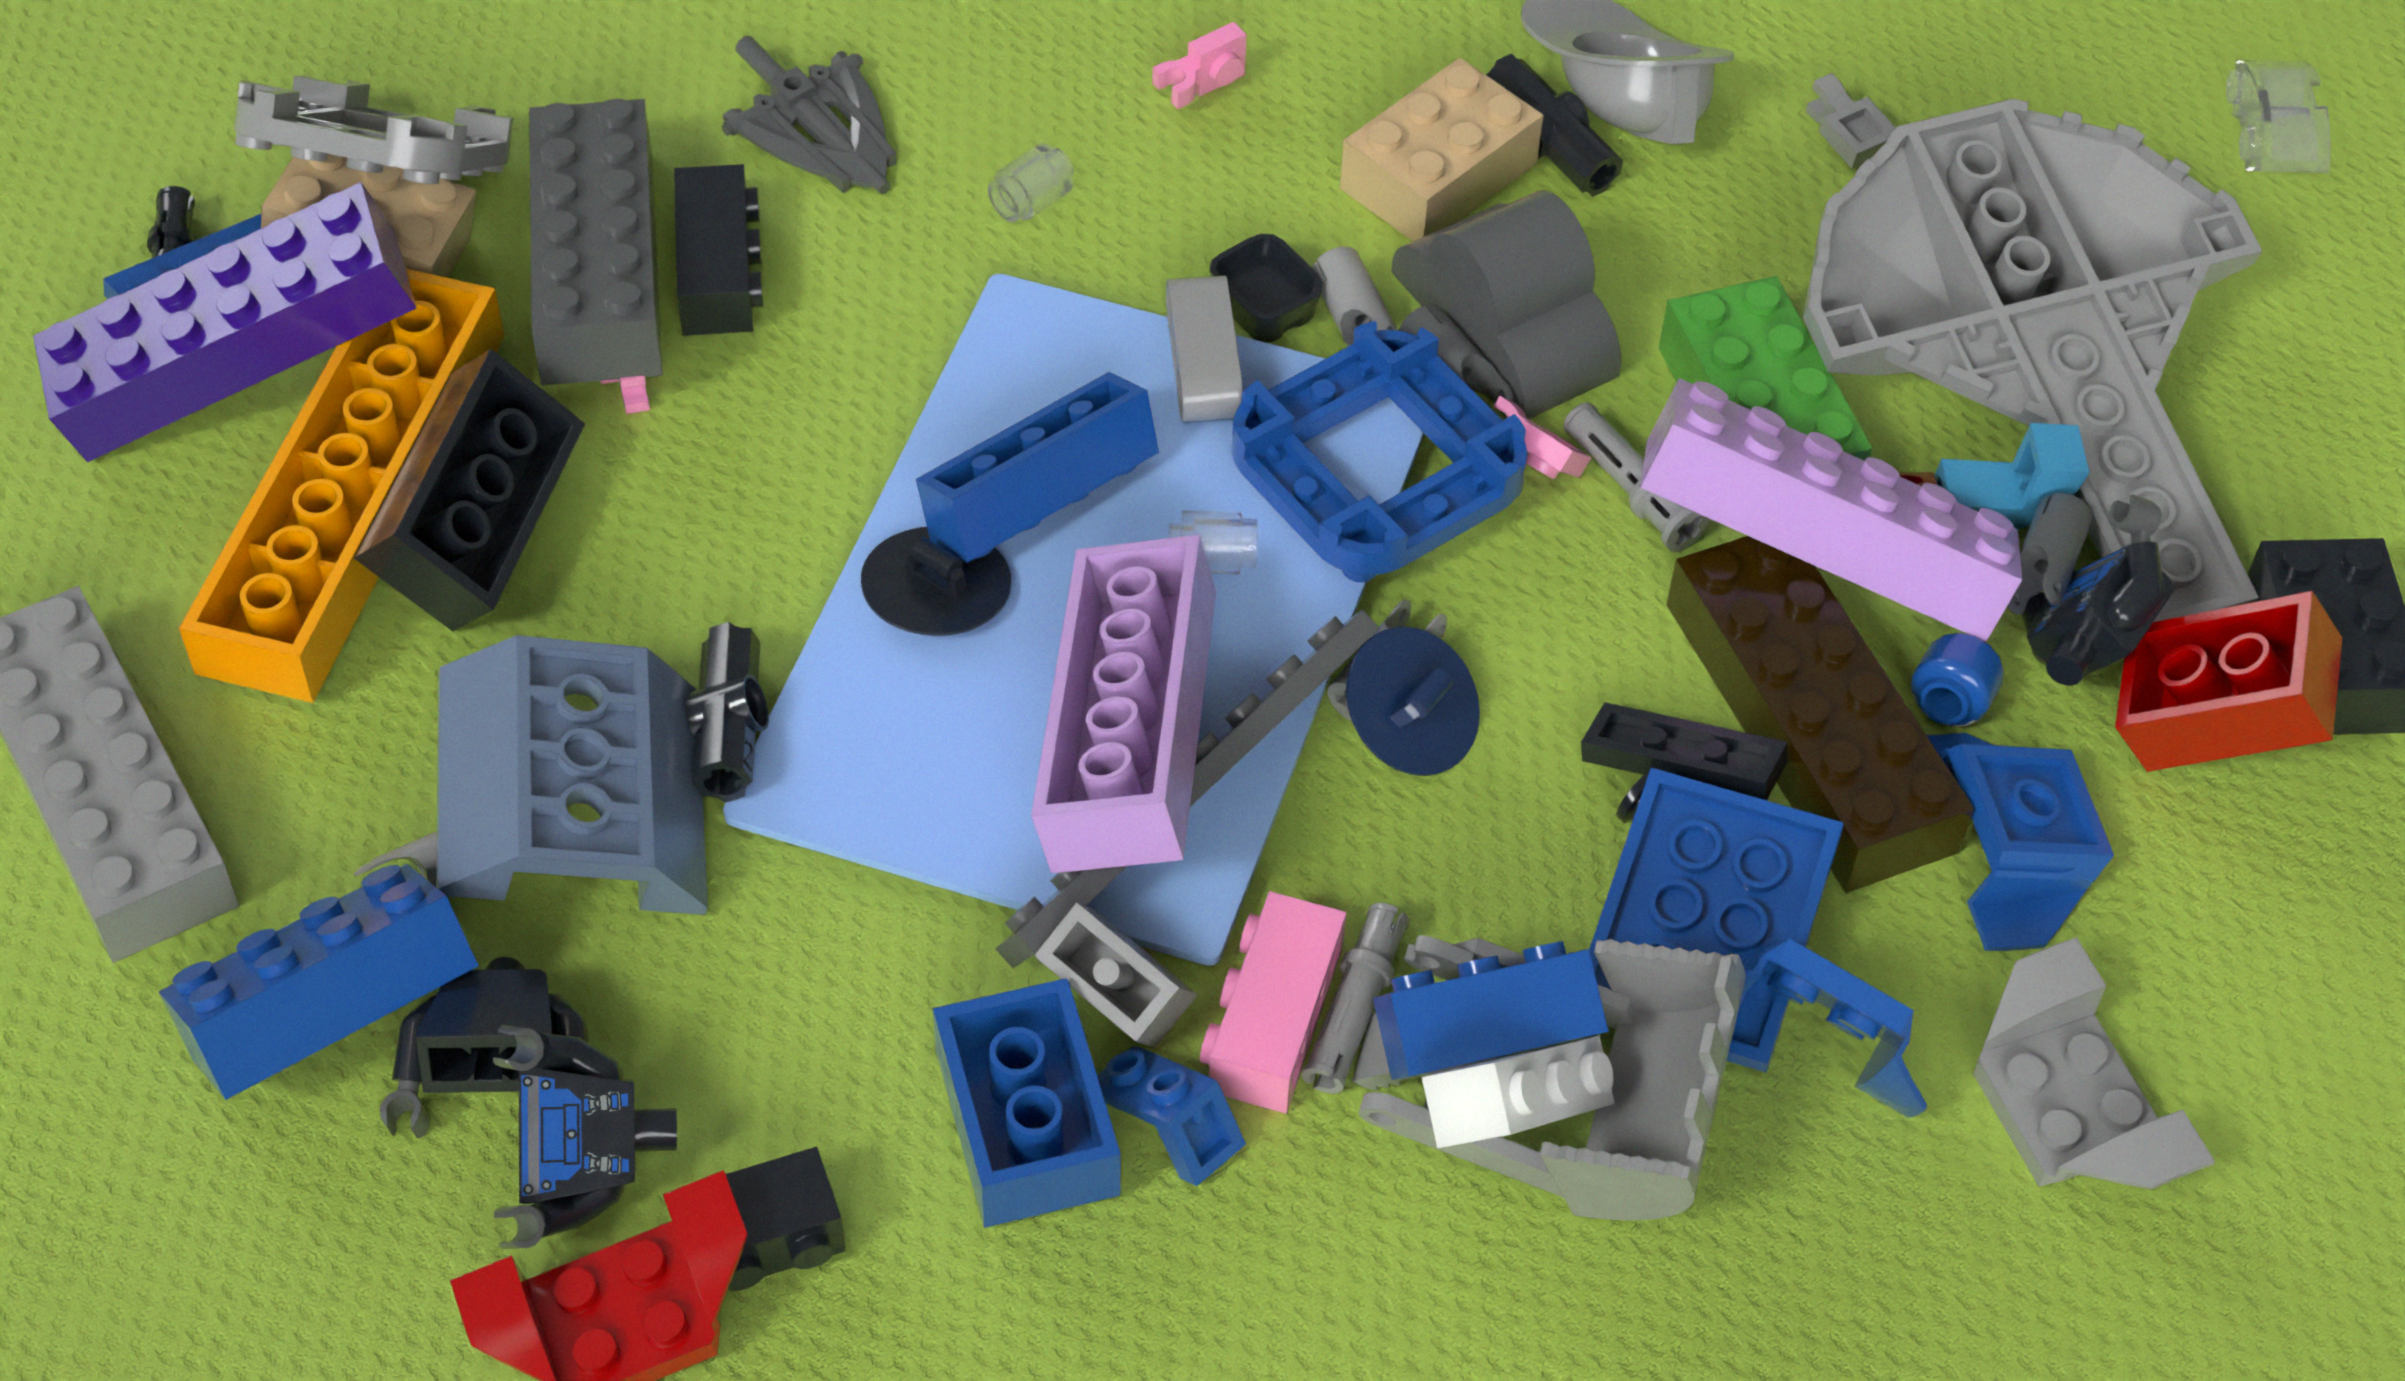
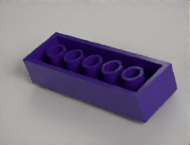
(222, 322)

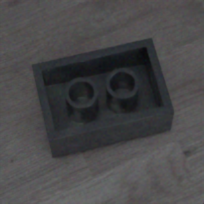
(2367, 608)

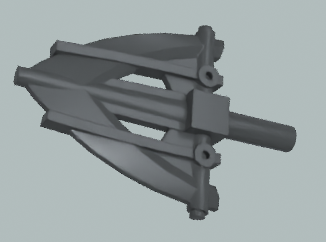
(840, 155)

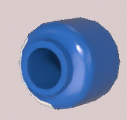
(1957, 680)

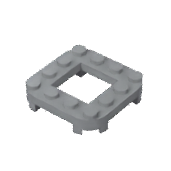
(336, 120)

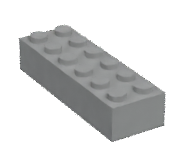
(104, 780)

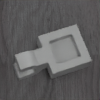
(1850, 127)

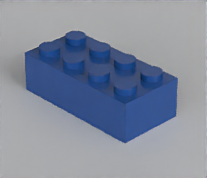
(317, 978)

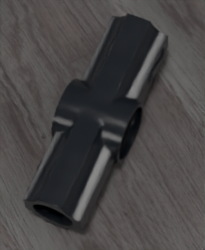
(1565, 127)
(726, 712)

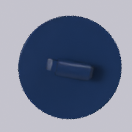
(1412, 701)

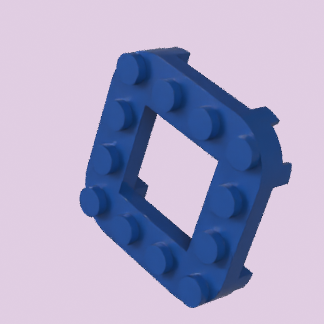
(1362, 534)

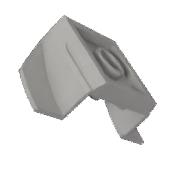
(2068, 1089)

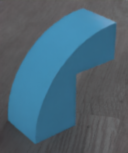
(2045, 464)

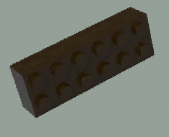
(1809, 679)

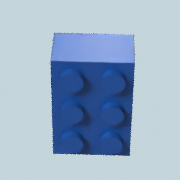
(1027, 1102)

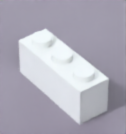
(1518, 1091)

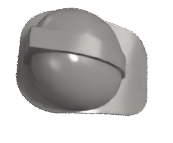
(1627, 67)

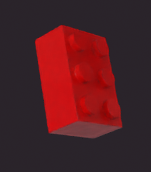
(2231, 683)

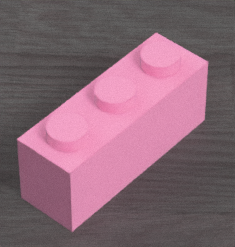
(1274, 1000)

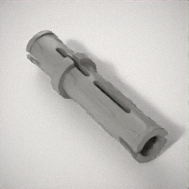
(1365, 974)

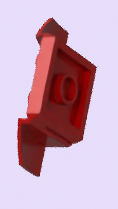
(620, 1310)

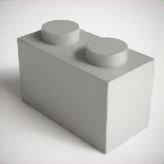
(1116, 975)

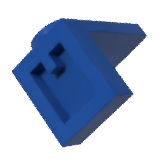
(1180, 1104)

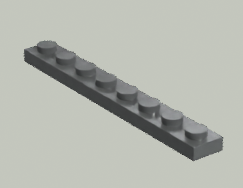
(1214, 758)

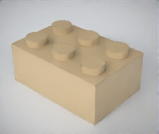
(1440, 151)
(428, 219)

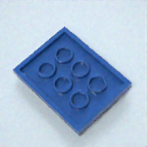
(1723, 879)

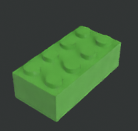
(1760, 356)

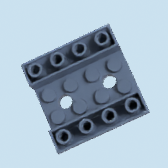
(522, 755)

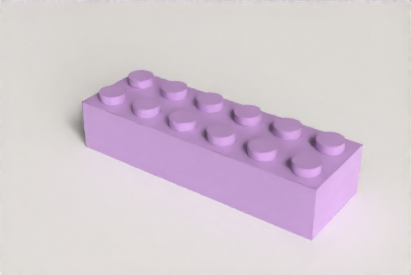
(1833, 508)
(1126, 706)

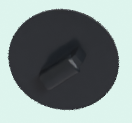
(930, 589)

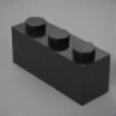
(716, 249)

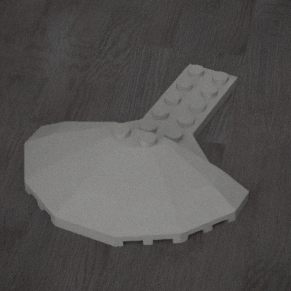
(2049, 285)

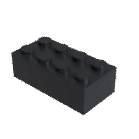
(470, 491)

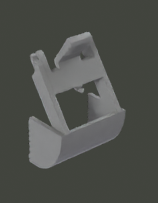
(1667, 1062)

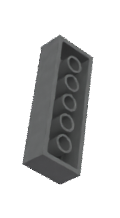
(593, 243)

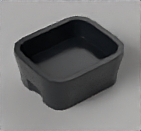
(1268, 286)

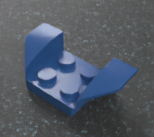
(2034, 833)
(1854, 1010)

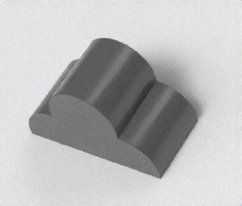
(1521, 295)

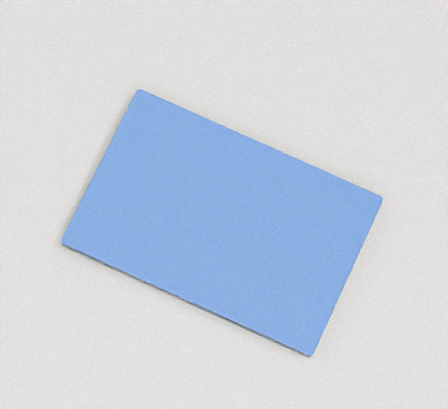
(933, 744)

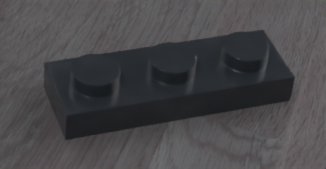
(1702, 752)

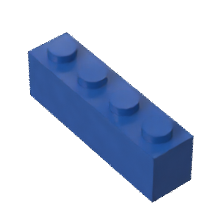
(1037, 466)

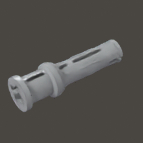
(1626, 468)

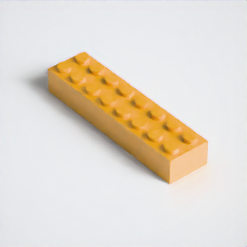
(288, 572)

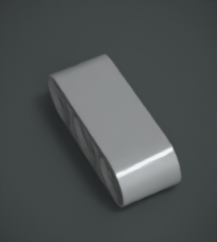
(1203, 348)

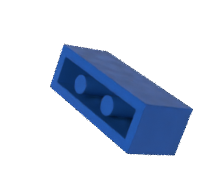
(1489, 1010)

